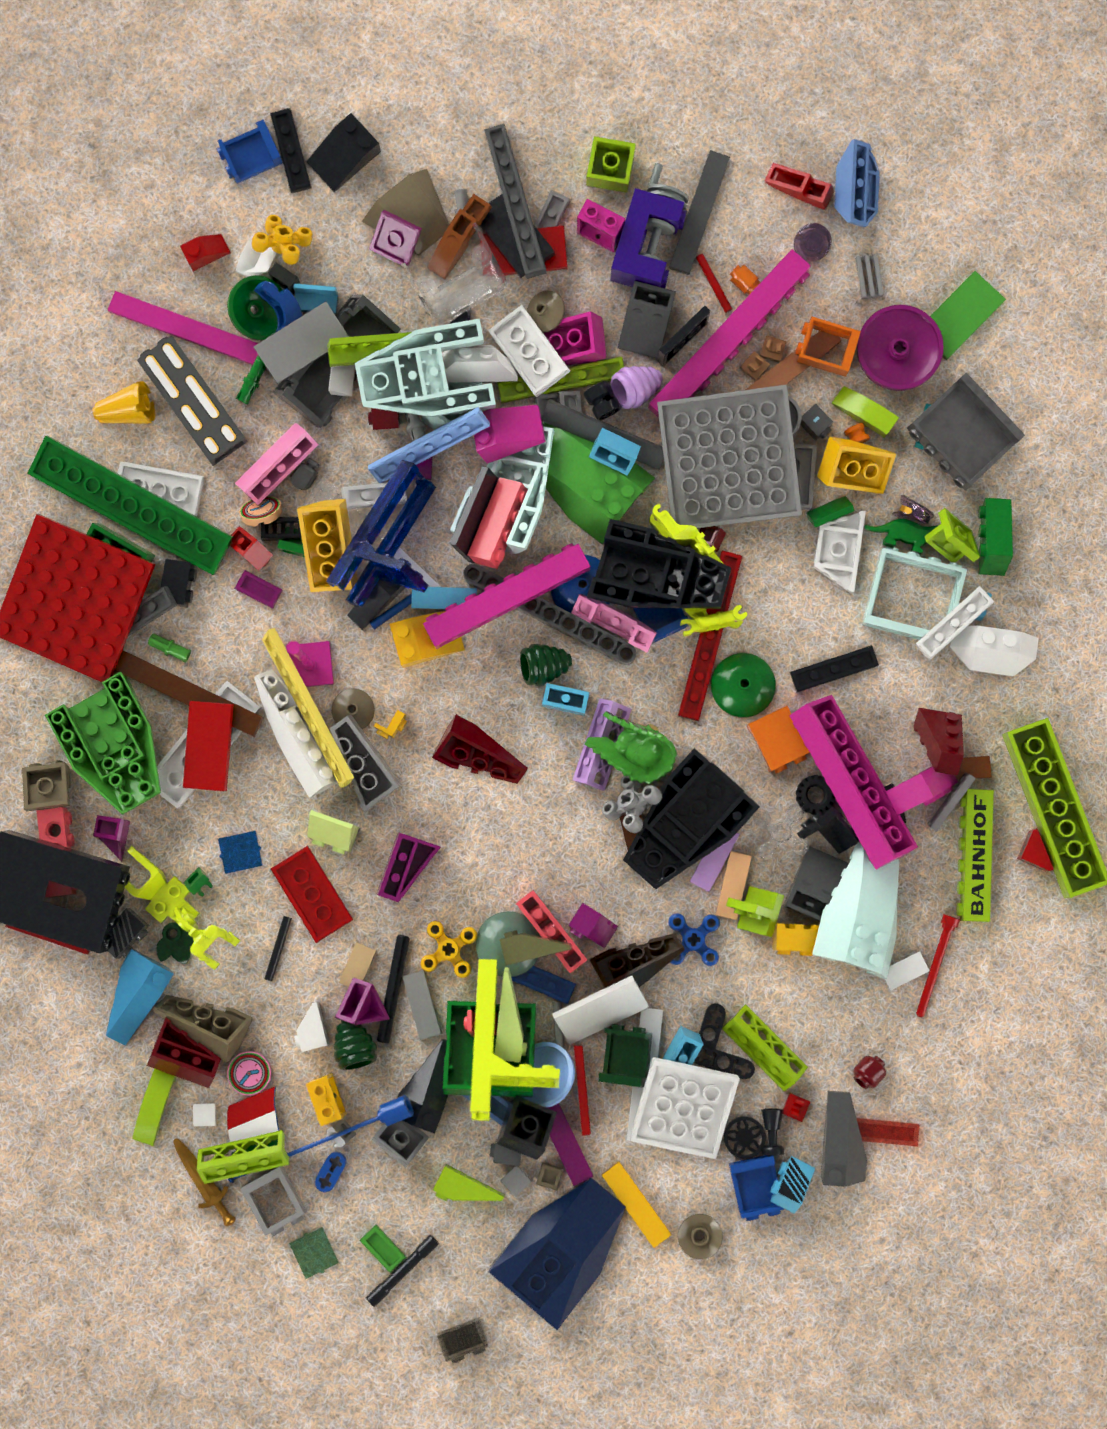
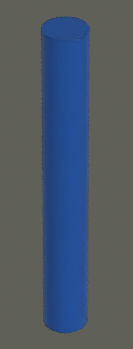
(391, 612)

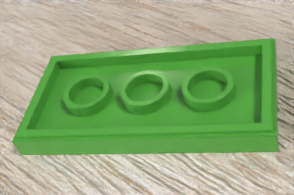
(966, 311)

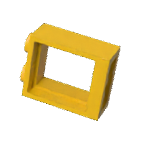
(325, 1104)

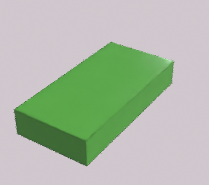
(383, 1248)

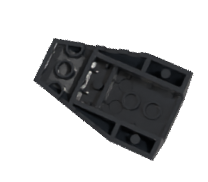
(655, 572)
(695, 817)

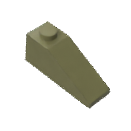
(526, 947)

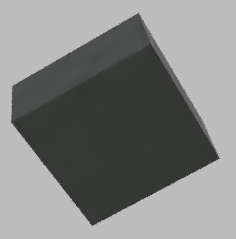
(283, 277)

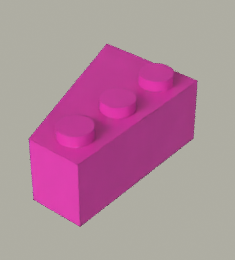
(921, 788)

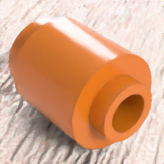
(744, 279)

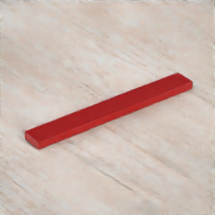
(707, 650)

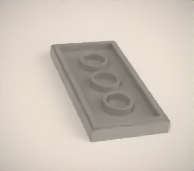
(299, 342)

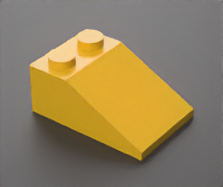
(855, 466)
(415, 644)

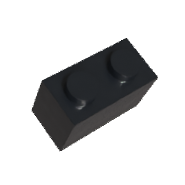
(179, 577)

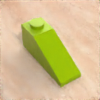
(462, 1187)

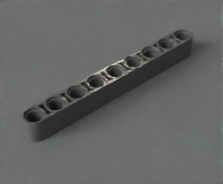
(557, 622)

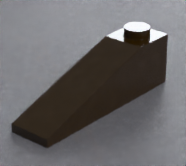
(636, 961)

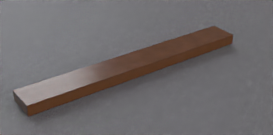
(183, 690)

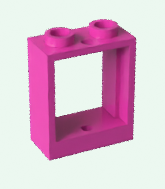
(597, 220)

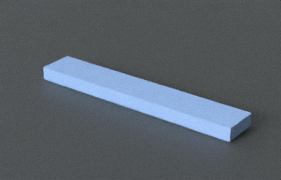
(430, 444)

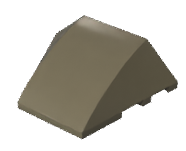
(417, 203)

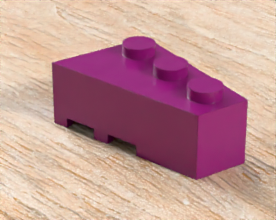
(404, 865)
(592, 925)

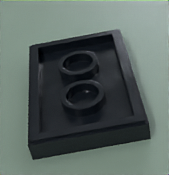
(683, 336)

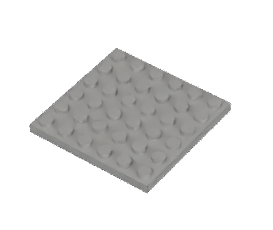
(730, 457)

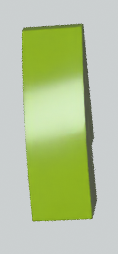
(865, 411)

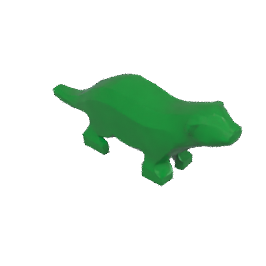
(904, 531)

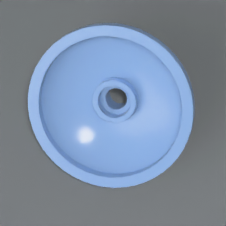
(553, 1054)

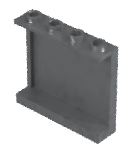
(965, 432)

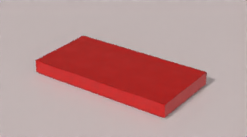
(553, 235)
(208, 746)
(312, 894)

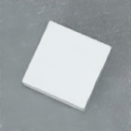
(204, 1114)

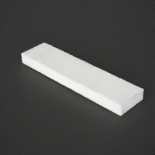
(954, 623)

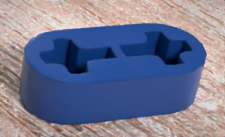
(326, 1169)

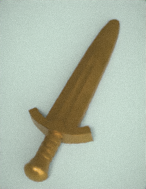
(209, 1191)

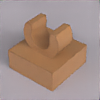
(773, 349)
(755, 366)

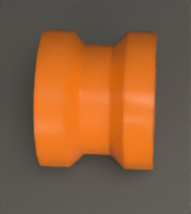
(857, 433)

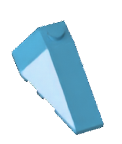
(137, 991)

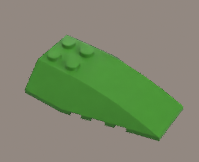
(588, 489)

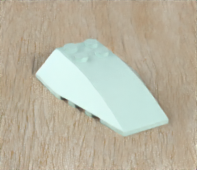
(531, 470)
(861, 916)

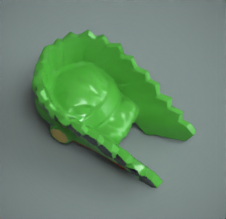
(638, 752)

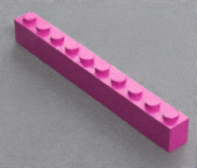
(735, 330)

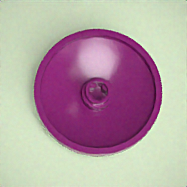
(900, 347)

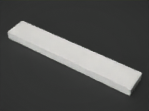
(652, 1021)

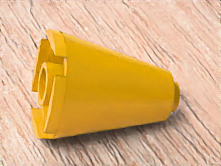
(126, 406)

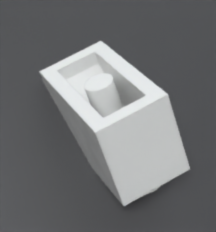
(312, 1030)

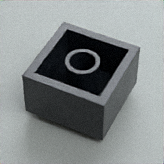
(526, 1127)

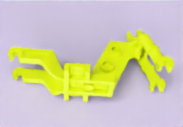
(690, 535)
(170, 901)

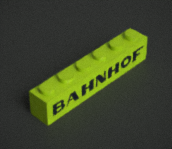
(976, 855)

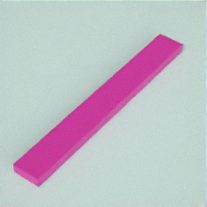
(183, 327)

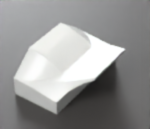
(253, 262)

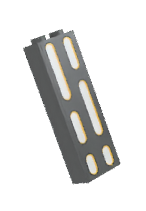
(191, 400)

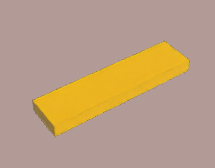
(636, 1204)

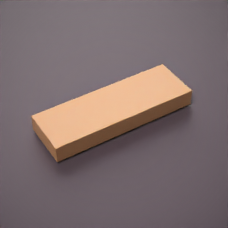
(733, 883)

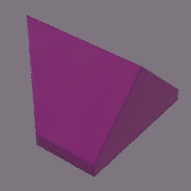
(112, 833)
(361, 1004)

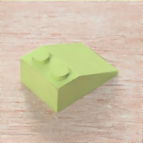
(331, 831)

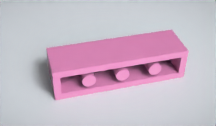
(276, 463)

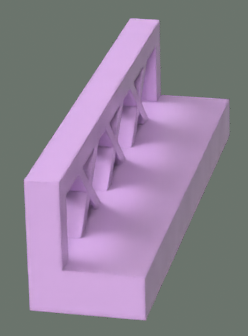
(590, 762)

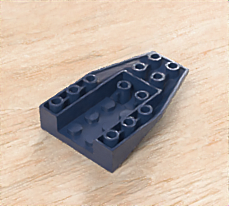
(560, 1251)

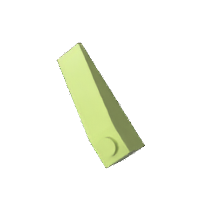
(510, 1034)

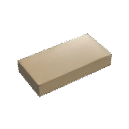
(357, 964)

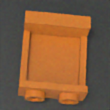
(778, 740)

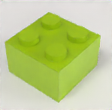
(610, 164)

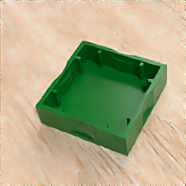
(460, 1050)

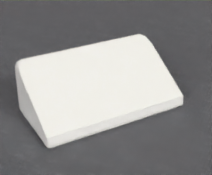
(342, 380)

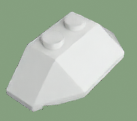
(478, 364)
(995, 650)

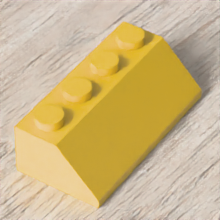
(324, 540)

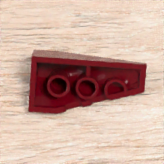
(471, 747)

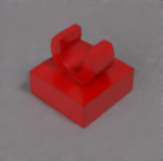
(796, 1107)

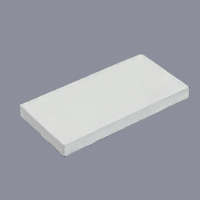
(529, 351)
(174, 486)
(600, 1010)

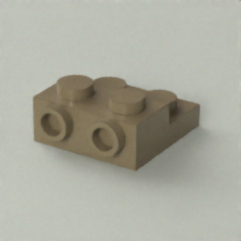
(46, 786)

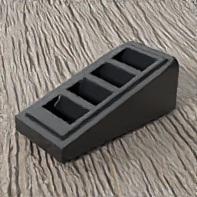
(274, 536)

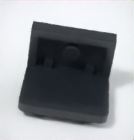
(833, 829)

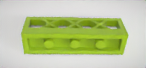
(350, 350)
(762, 1051)
(241, 1161)

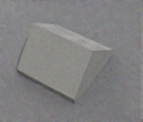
(400, 1141)

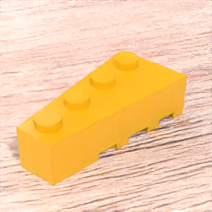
(794, 938)

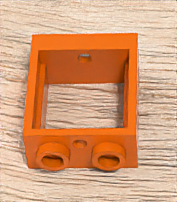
(833, 329)

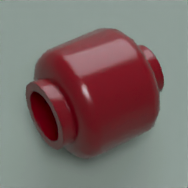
(869, 1072)

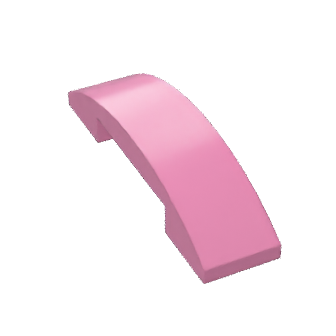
(615, 621)

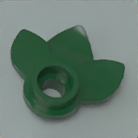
(176, 947)

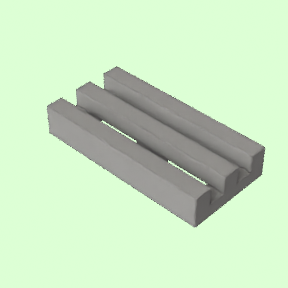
(867, 259)

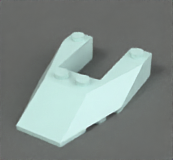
(412, 374)

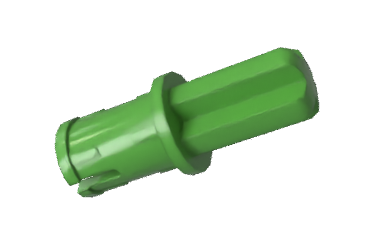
(169, 647)

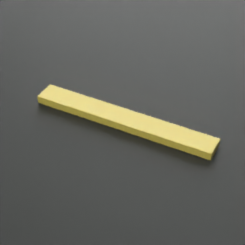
(307, 708)

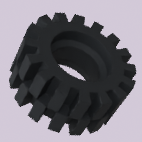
(805, 803)

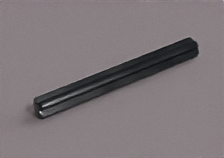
(393, 987)

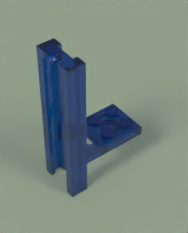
(382, 562)

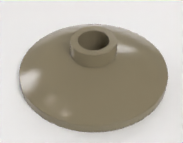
(552, 313)
(363, 702)
(708, 1244)

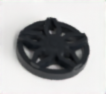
(744, 1137)

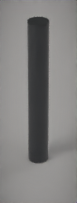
(278, 948)

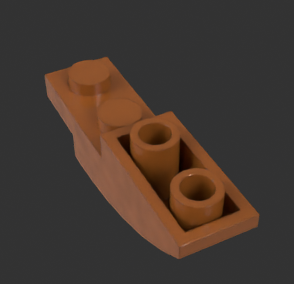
(457, 236)

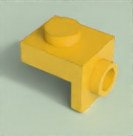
(397, 724)

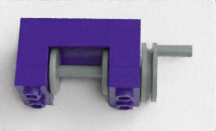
(658, 211)

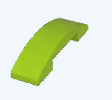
(153, 1107)

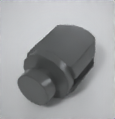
(305, 475)

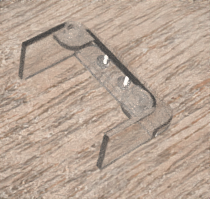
(465, 289)

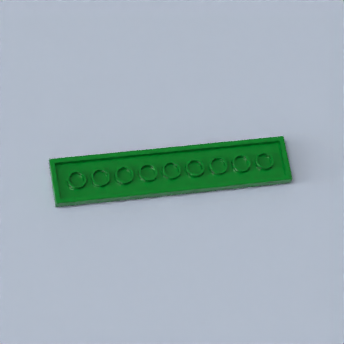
(130, 505)

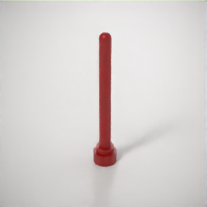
(948, 926)

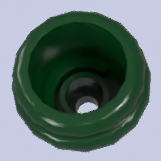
(543, 664)
(353, 1046)

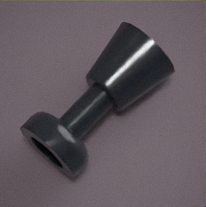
(772, 1123)

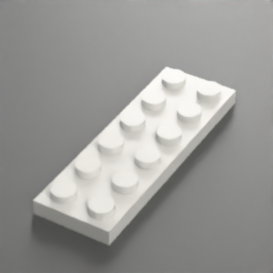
(172, 765)

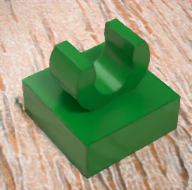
(197, 881)

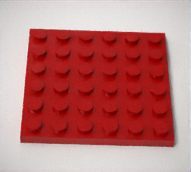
(73, 598)

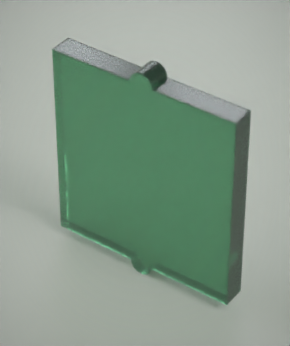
(314, 1252)

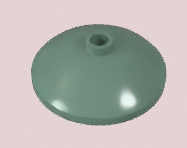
(493, 929)

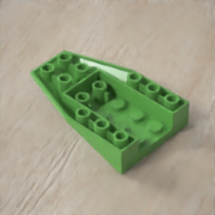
(110, 744)

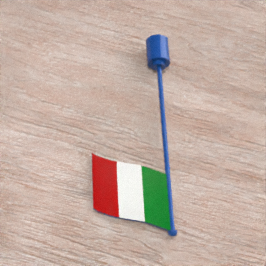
(258, 1117)

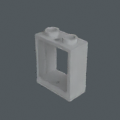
(294, 1197)

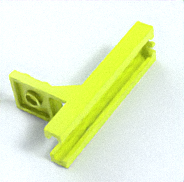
(488, 1067)

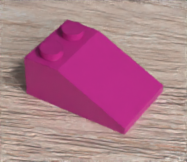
(579, 339)
(509, 432)

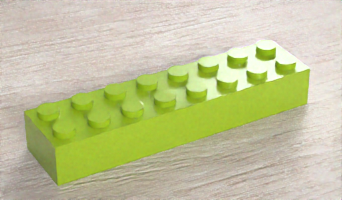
(1056, 808)

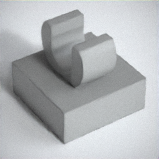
(337, 1127)

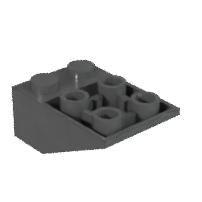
(646, 319)
(814, 883)

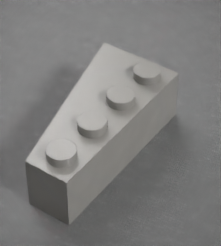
(371, 773)

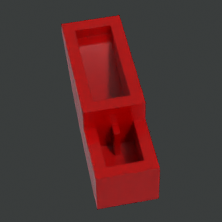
(800, 185)

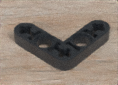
(710, 1046)

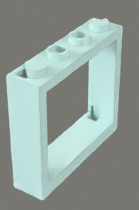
(912, 559)

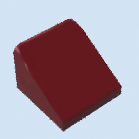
(713, 536)

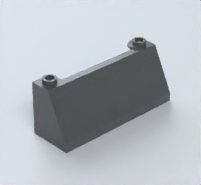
(309, 387)

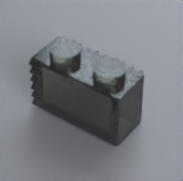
(463, 1340)

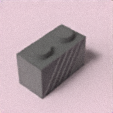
(128, 930)

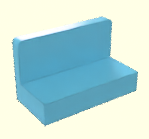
(314, 295)

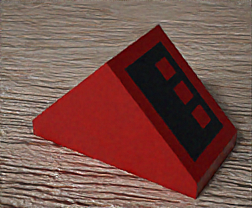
(1034, 852)

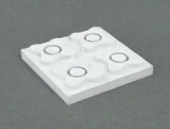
(684, 1108)

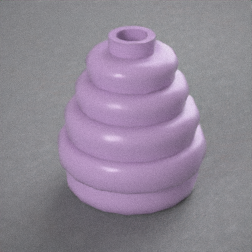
(635, 385)

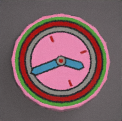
(249, 1073)

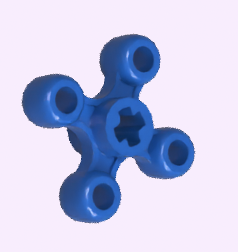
(700, 932)

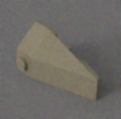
(214, 1029)

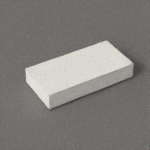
(906, 970)

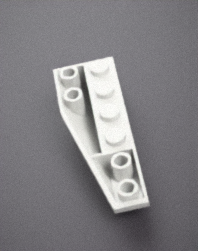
(294, 735)

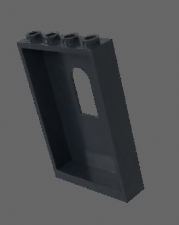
(25, 873)

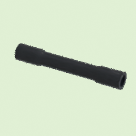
(384, 1288)

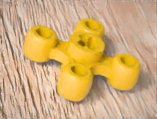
(282, 239)
(440, 954)

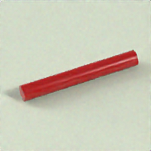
(714, 283)

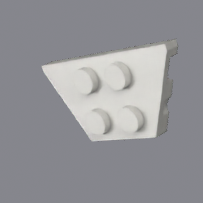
(839, 549)

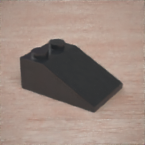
(343, 152)

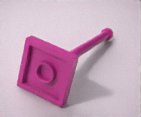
(312, 662)

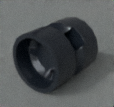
(601, 398)

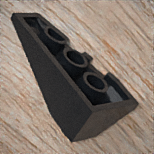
(426, 1091)

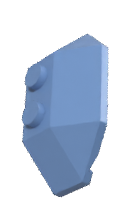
(857, 184)

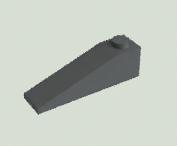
(843, 1149)

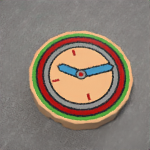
(265, 512)

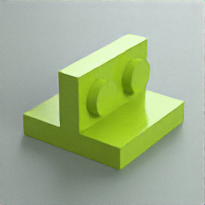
(953, 538)
(758, 911)

